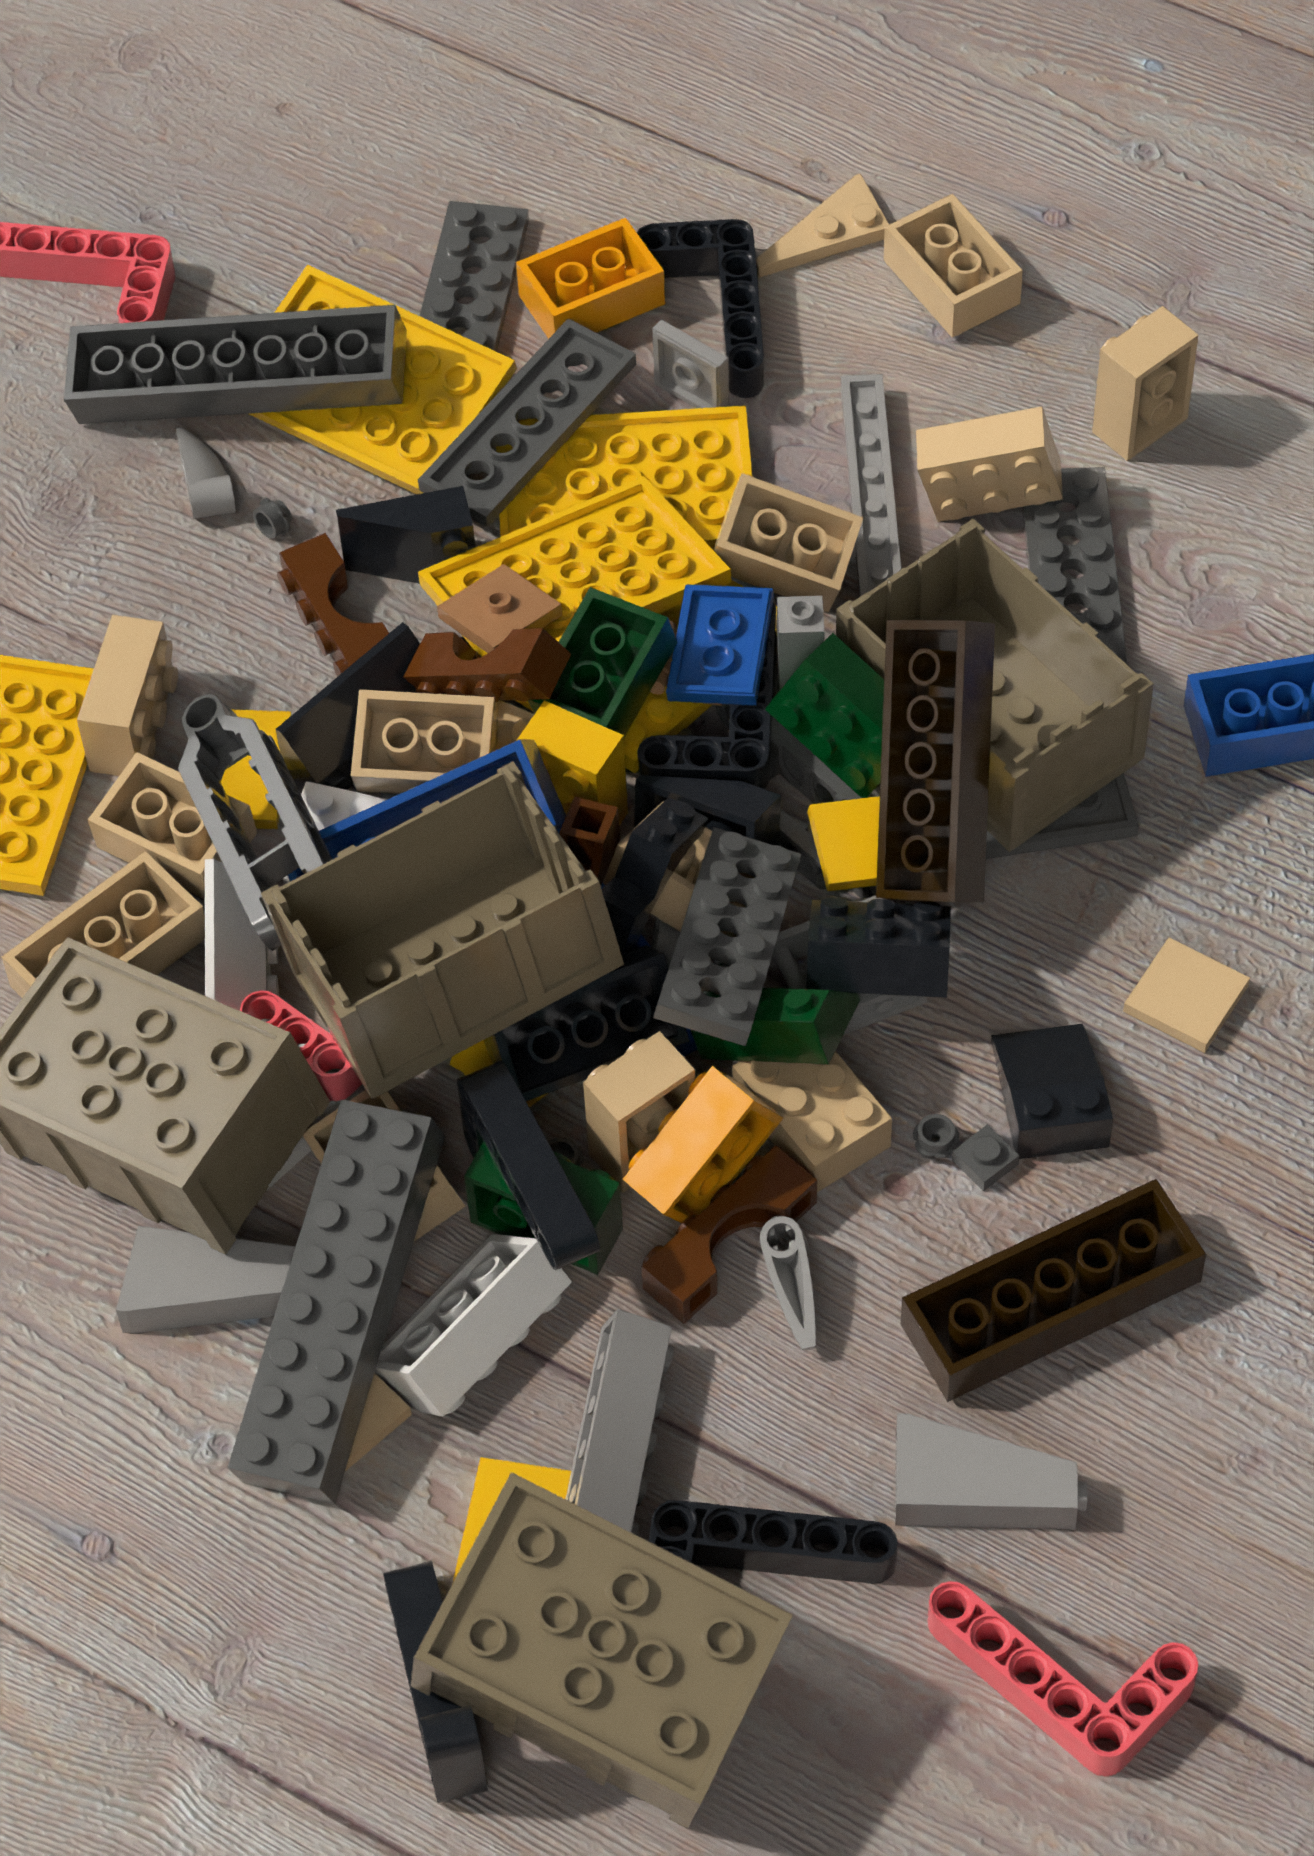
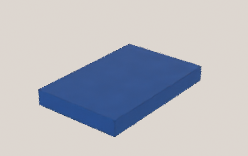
(720, 644)

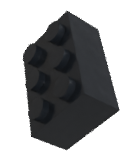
(879, 947)

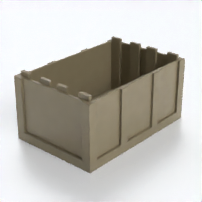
(1061, 700)
(443, 930)
(151, 1092)
(599, 1648)

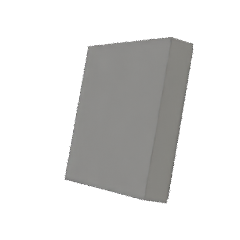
(689, 368)

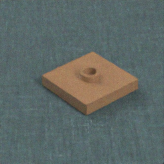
(496, 606)

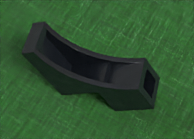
(647, 865)

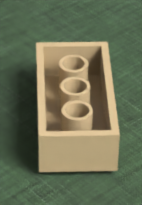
(131, 916)

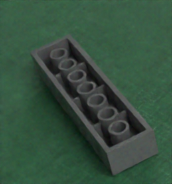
(236, 364)
(337, 1302)

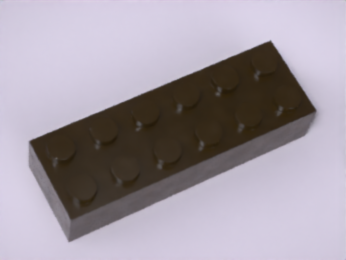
(935, 760)
(1052, 1289)

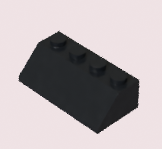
(321, 734)
(586, 1027)

